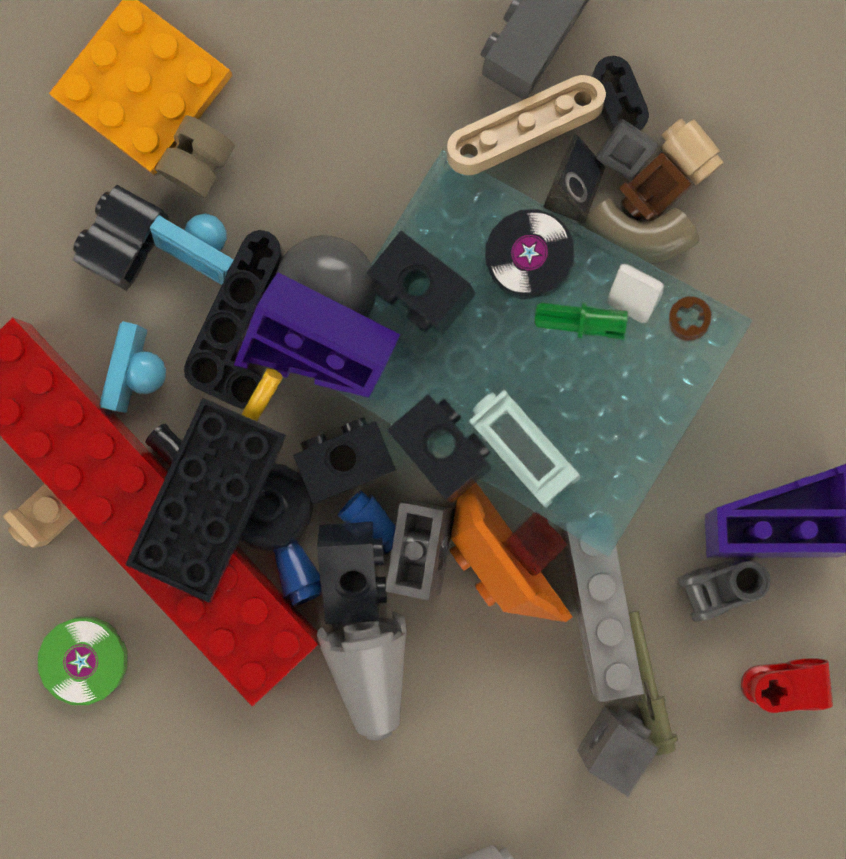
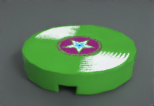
(82, 660)

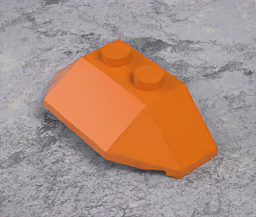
(478, 544)

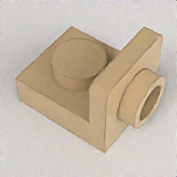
(38, 519)

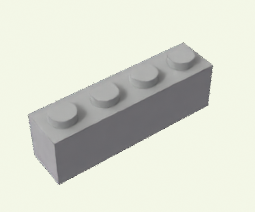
(603, 621)

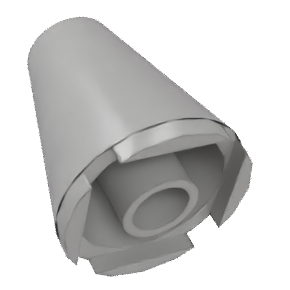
(368, 671)

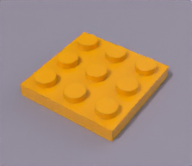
(140, 82)

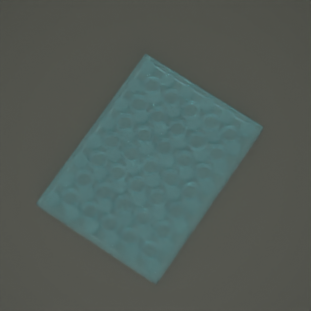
(597, 399)

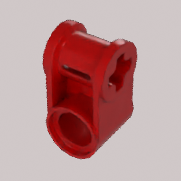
(795, 686)

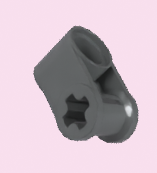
(721, 588)

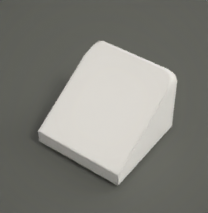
(635, 293)

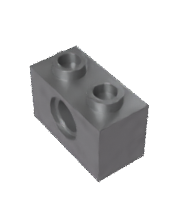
(420, 549)
(617, 749)

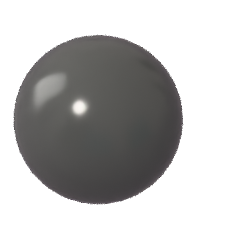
(332, 269)

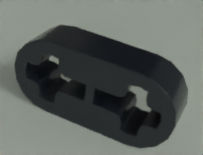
(628, 93)

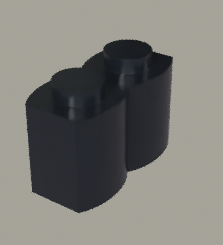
(119, 238)

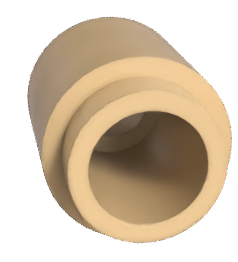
(691, 150)

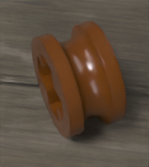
(685, 305)

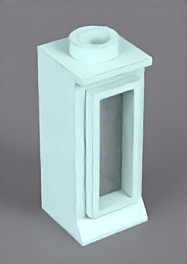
(523, 447)

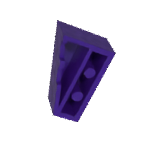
(316, 338)
(783, 522)

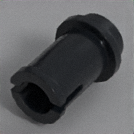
(164, 442)

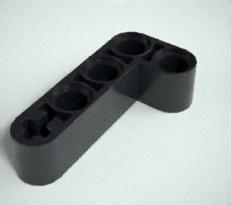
(229, 310)

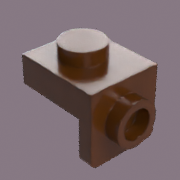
(654, 189)

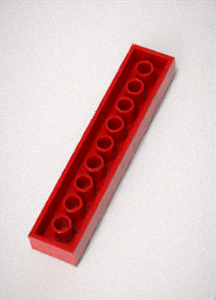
(110, 489)

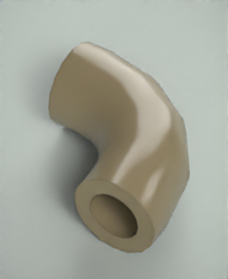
(649, 240)

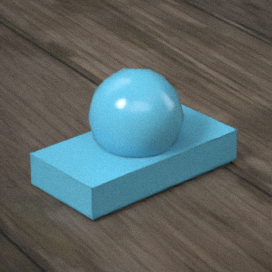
(196, 244)
(131, 369)

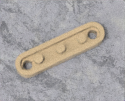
(525, 124)

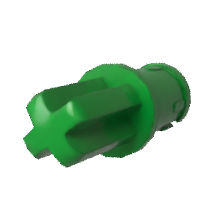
(582, 319)

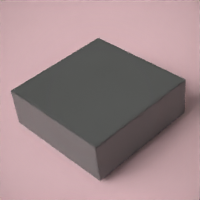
(627, 149)

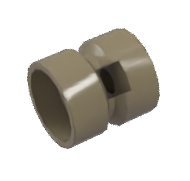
(195, 157)

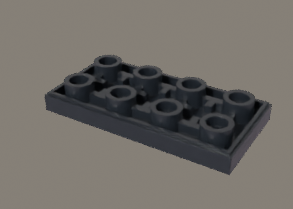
(206, 500)

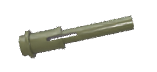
(652, 712)

